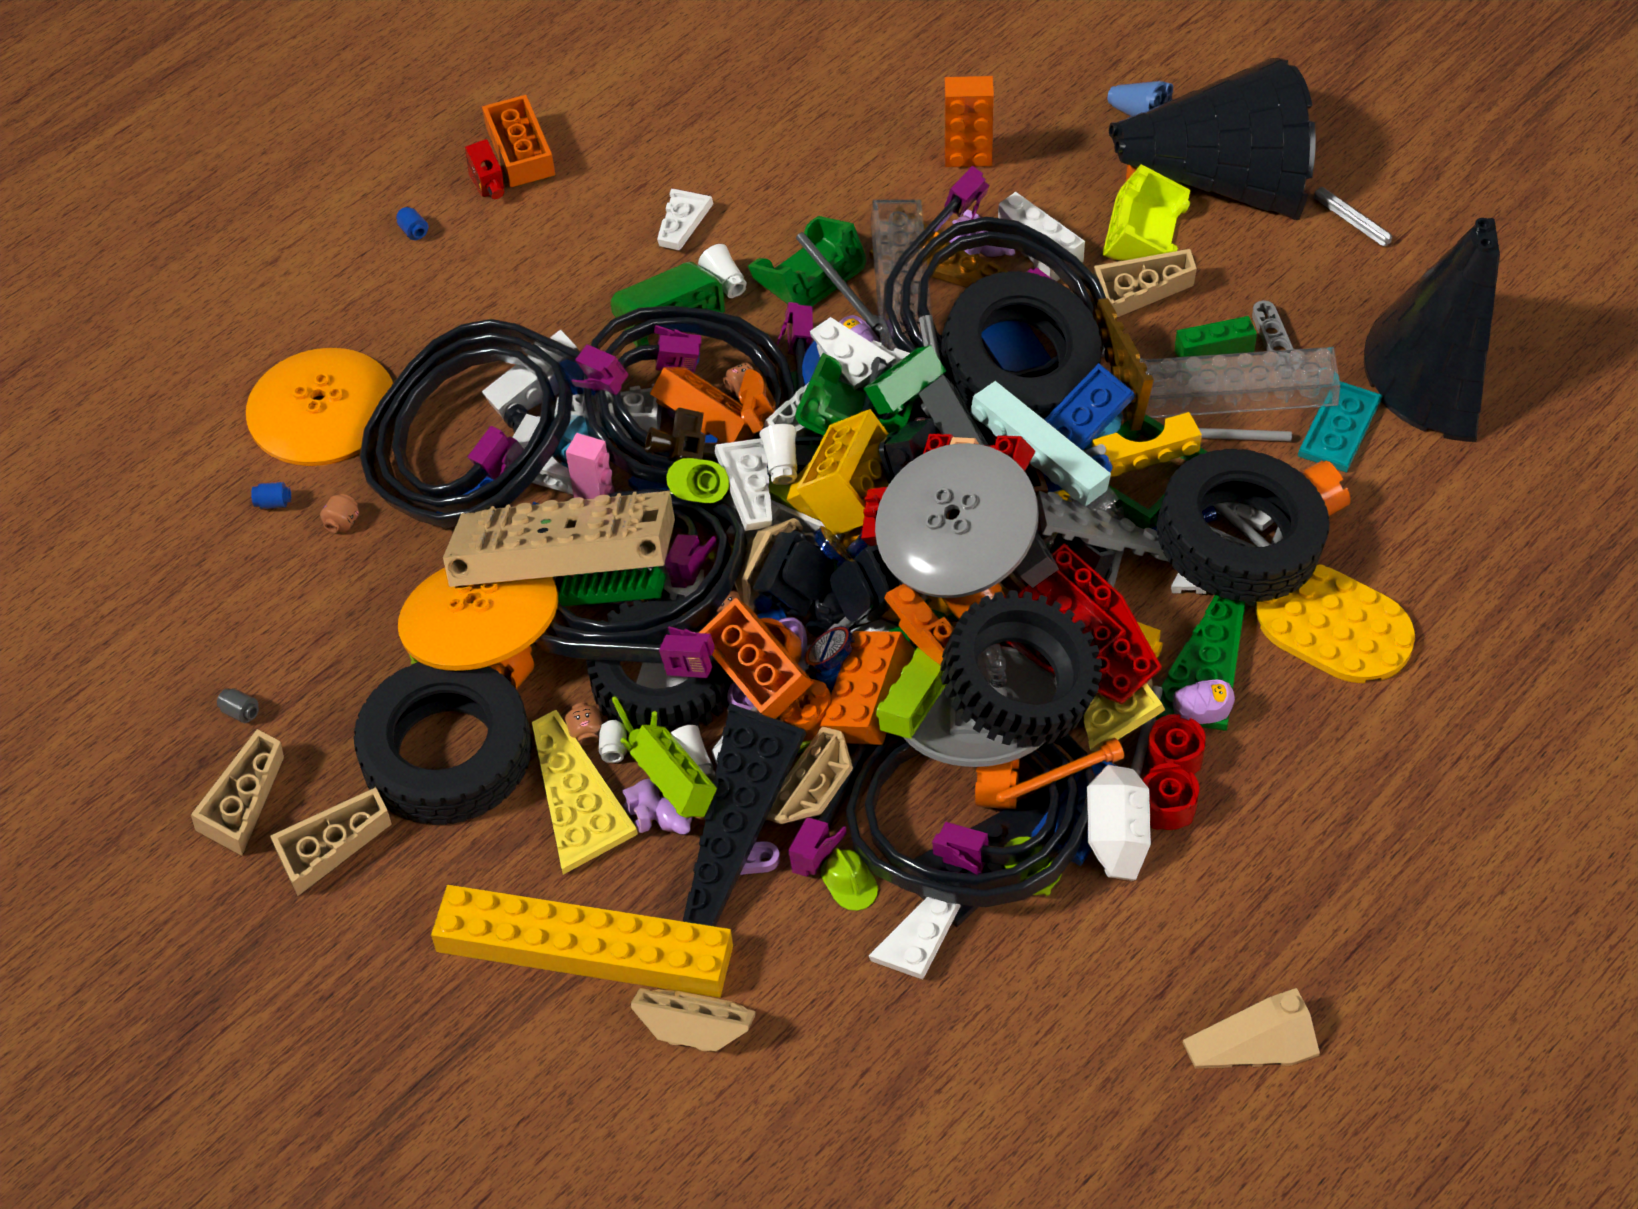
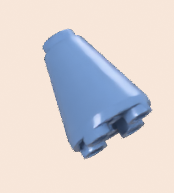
(1139, 96)

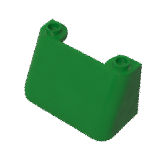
(800, 277)
(680, 286)
(831, 400)

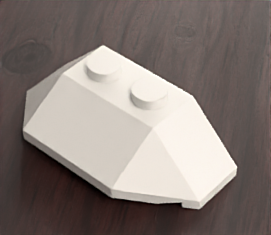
(1119, 821)

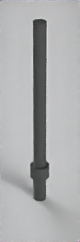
(871, 320)

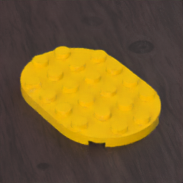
(1340, 627)

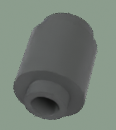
(238, 705)

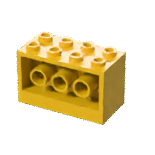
(844, 470)

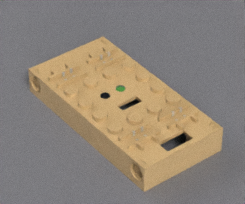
(560, 538)

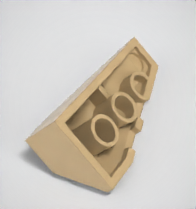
(1262, 1034)

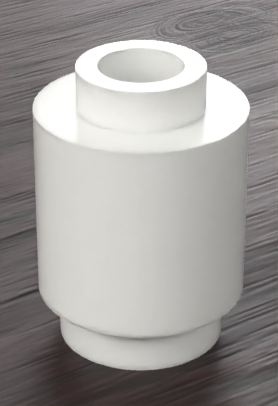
(609, 741)

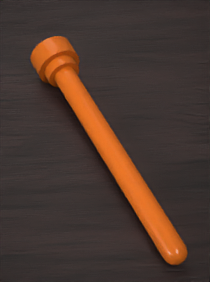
(1110, 751)

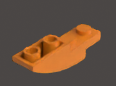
(756, 400)
(920, 621)

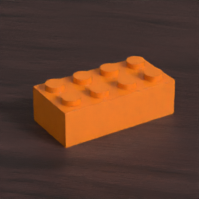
(968, 121)
(518, 140)
(684, 389)
(756, 659)
(864, 683)

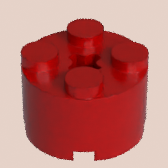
(1176, 742)
(1171, 796)

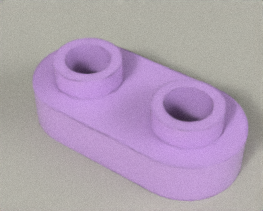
(759, 851)

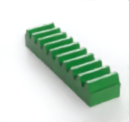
(612, 587)

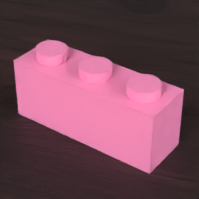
(589, 467)

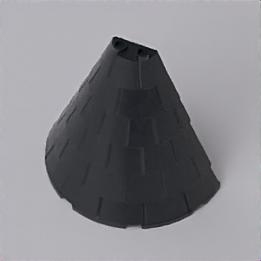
(1232, 138)
(1435, 338)

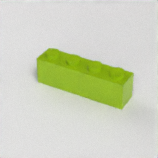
(911, 696)
(673, 771)

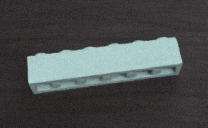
(1054, 453)

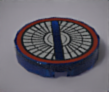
(831, 545)
(829, 649)

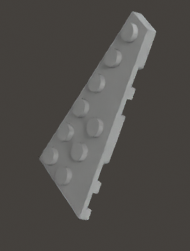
(1094, 527)

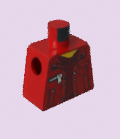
(486, 178)

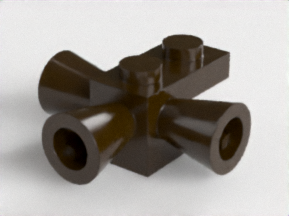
(685, 440)

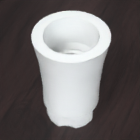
(720, 264)
(780, 452)
(691, 741)

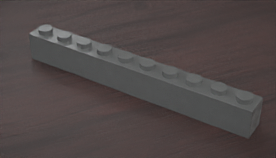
(953, 417)

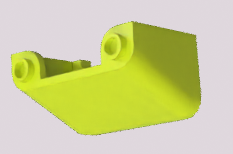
(1145, 216)

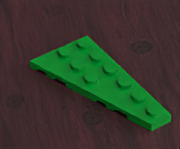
(1208, 653)

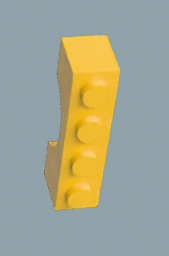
(1178, 439)

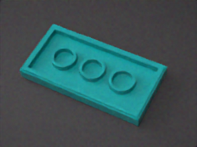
(1340, 428)

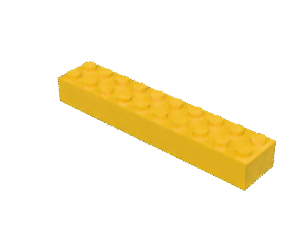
(583, 940)

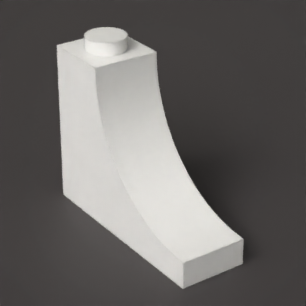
(553, 473)

